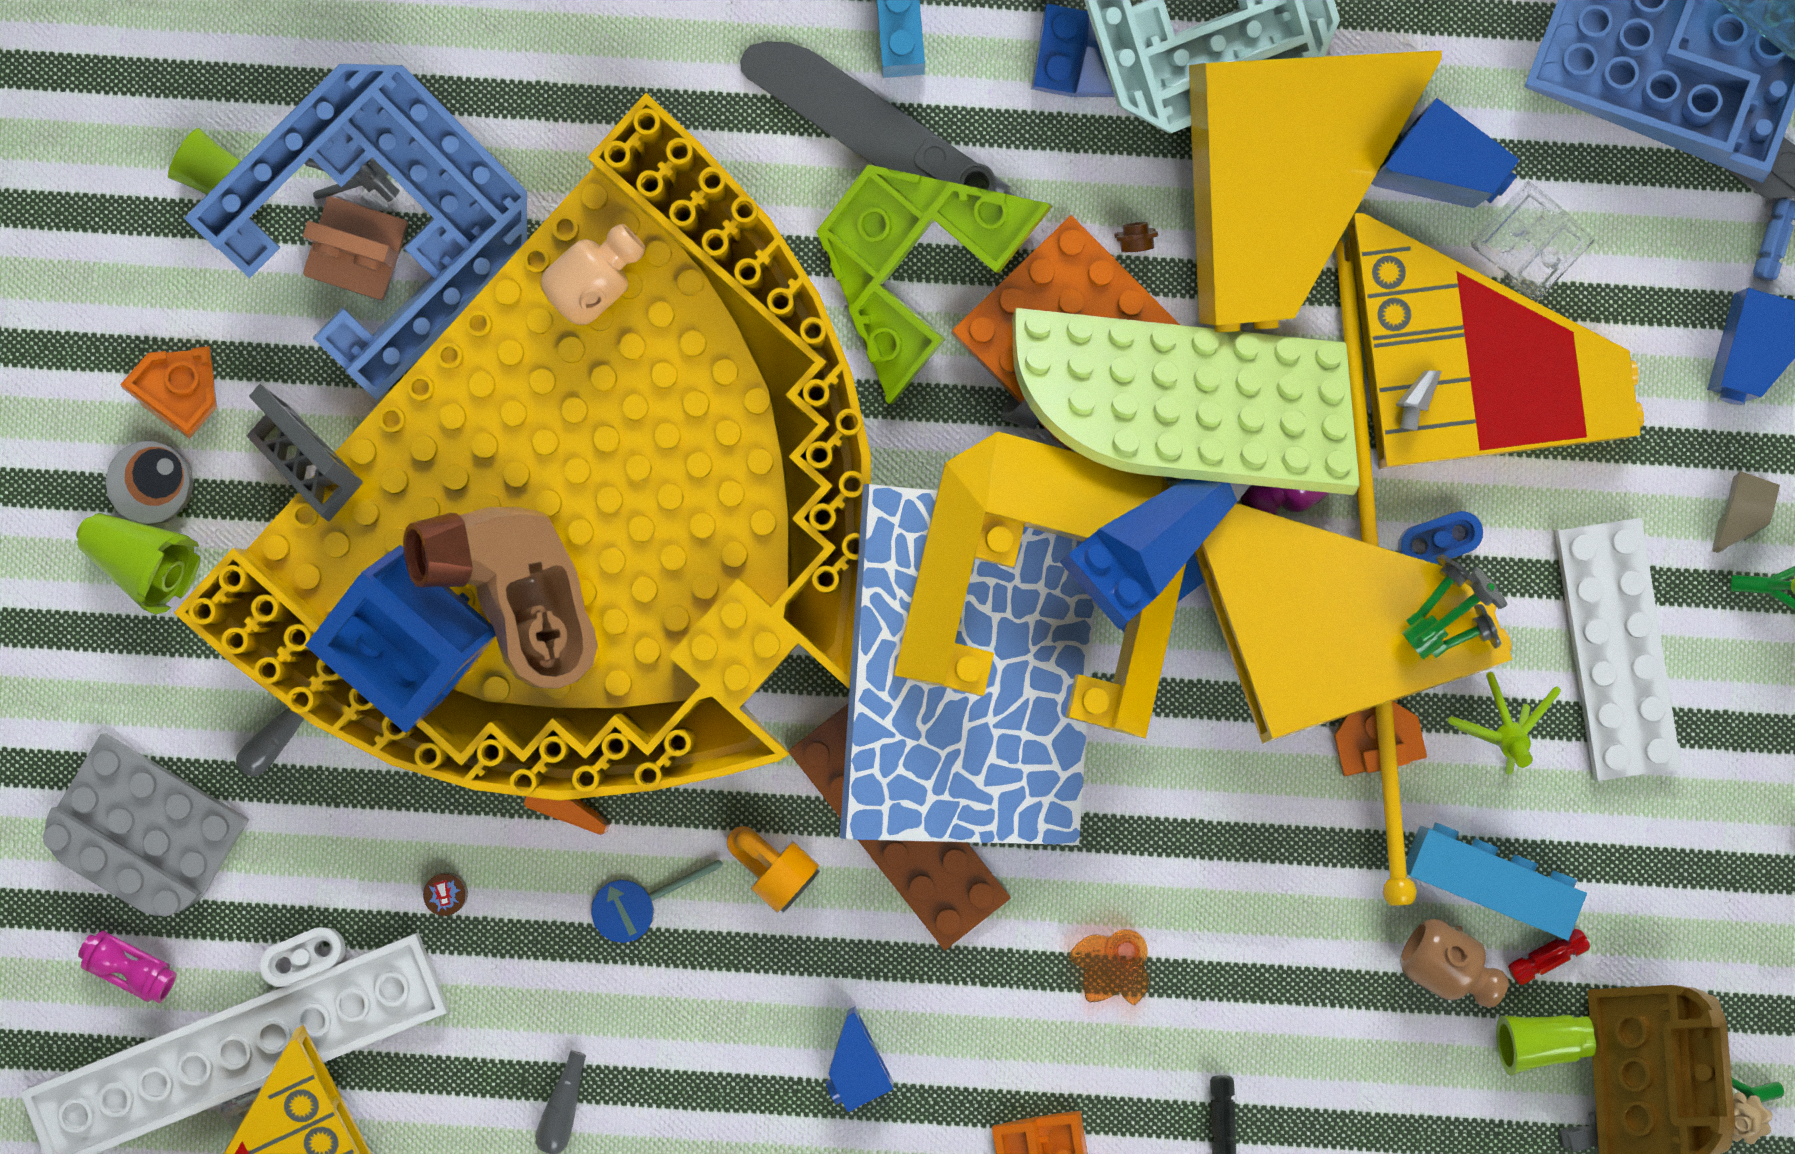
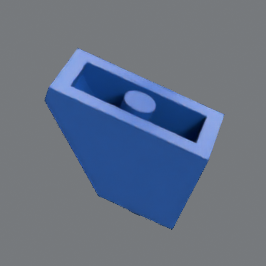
(857, 1066)

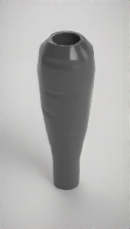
(268, 743)
(559, 1115)

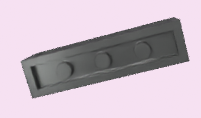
(310, 451)

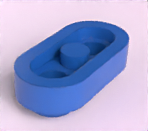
(1439, 539)

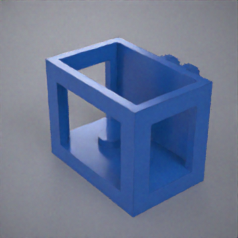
(400, 640)

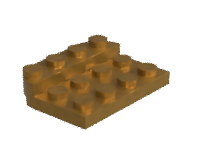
(1661, 1071)

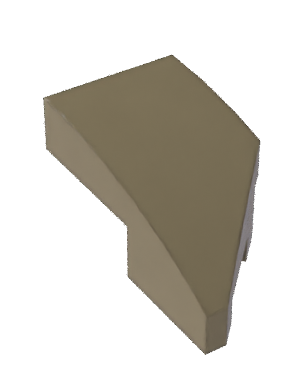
(1747, 510)

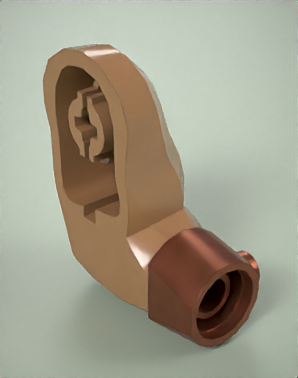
(521, 584)

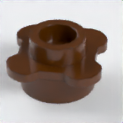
(1136, 237)

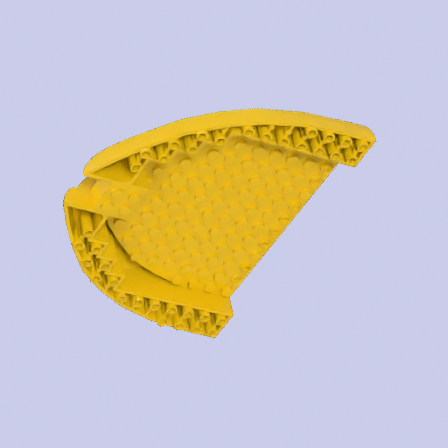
(679, 443)

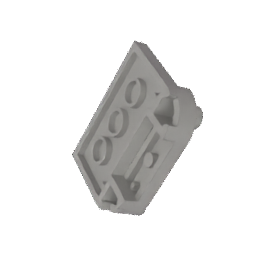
(141, 830)

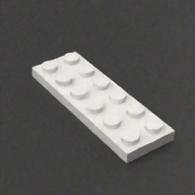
(1617, 649)

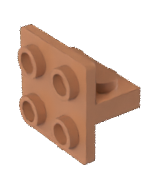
(354, 247)

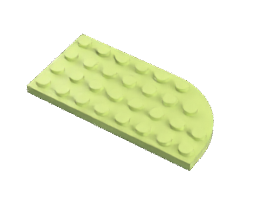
(1191, 400)

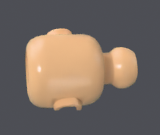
(591, 275)

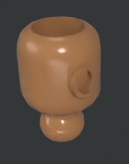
(1451, 964)

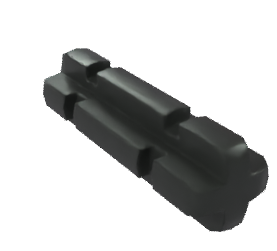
(1223, 1114)

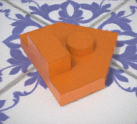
(175, 387)
(1358, 740)

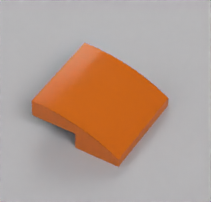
(1042, 1135)

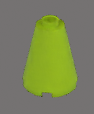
(140, 559)

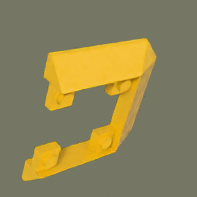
(981, 515)

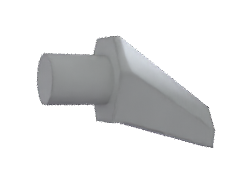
(1417, 399)

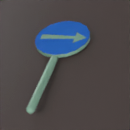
(626, 910)

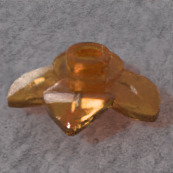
(1108, 971)

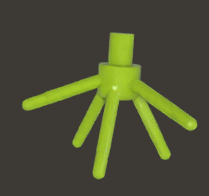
(1511, 736)

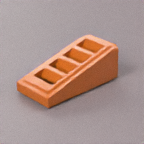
(570, 811)

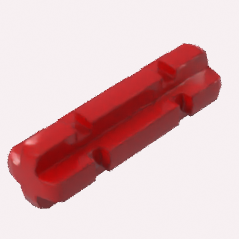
(1548, 957)

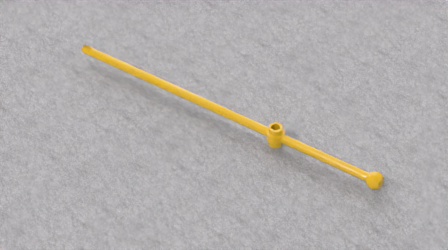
(1399, 888)

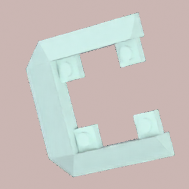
(1152, 63)

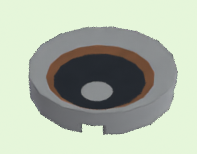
(149, 482)

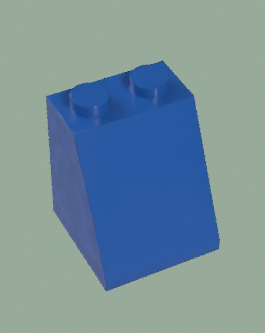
(1447, 160)

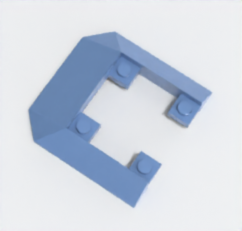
(398, 123)

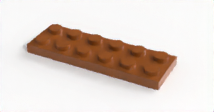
(938, 880)

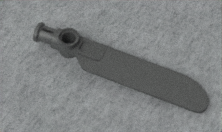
(858, 115)

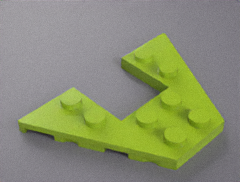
(876, 230)

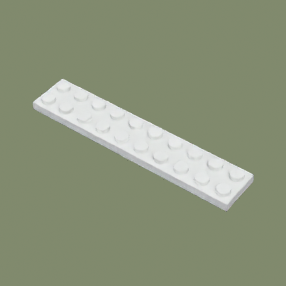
(234, 1050)

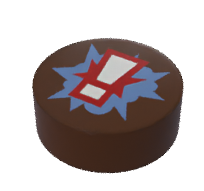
(445, 894)

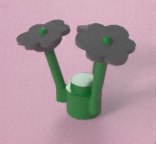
(1428, 633)

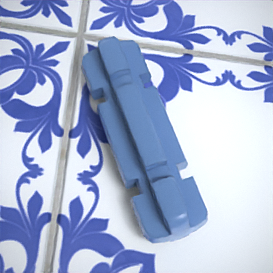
(1775, 240)

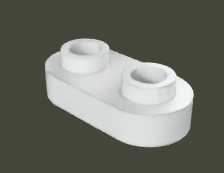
(304, 956)

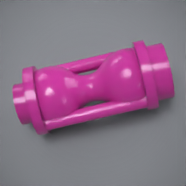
(144, 977)

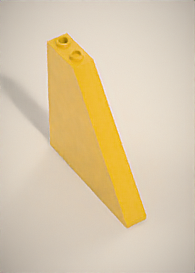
(1283, 168)
(1323, 620)

